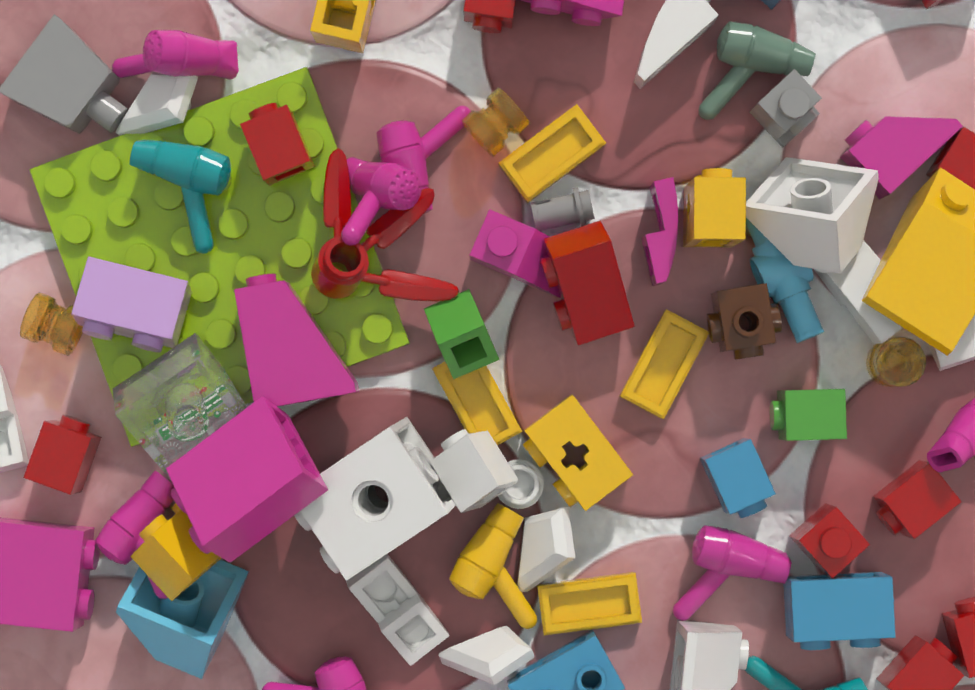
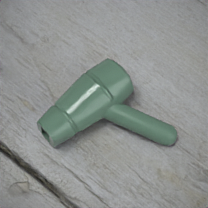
(752, 50)

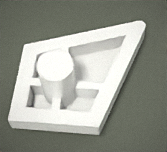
(159, 104)
(545, 547)
(489, 656)

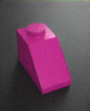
(896, 147)
(512, 250)

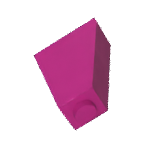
(286, 347)

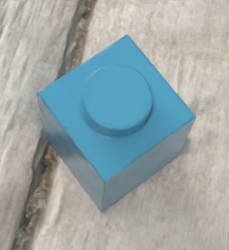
(738, 478)

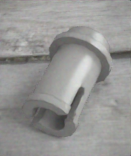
(562, 210)

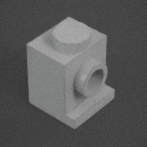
(787, 108)

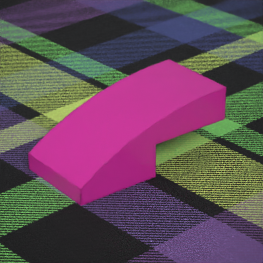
(661, 245)

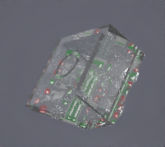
(177, 401)

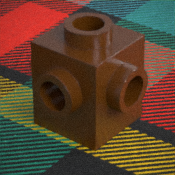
(753, 304)

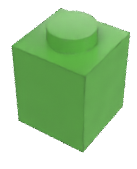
(461, 334)
(809, 414)

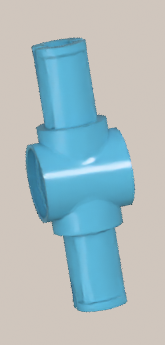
(786, 285)

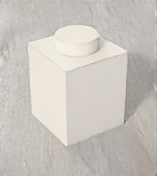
(473, 469)

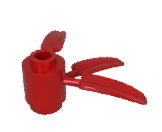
(354, 260)

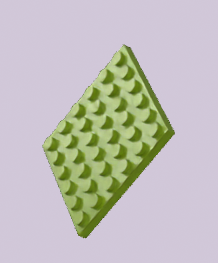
(139, 220)

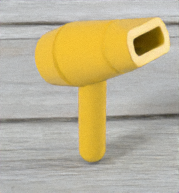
(483, 564)

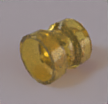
(493, 124)
(51, 323)
(885, 364)

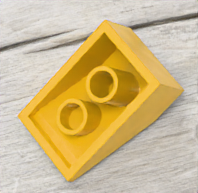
(930, 264)

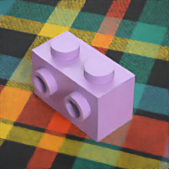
(131, 304)

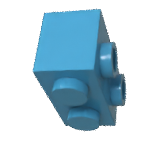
(839, 608)
(574, 666)

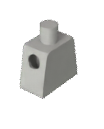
(65, 81)

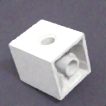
(352, 518)

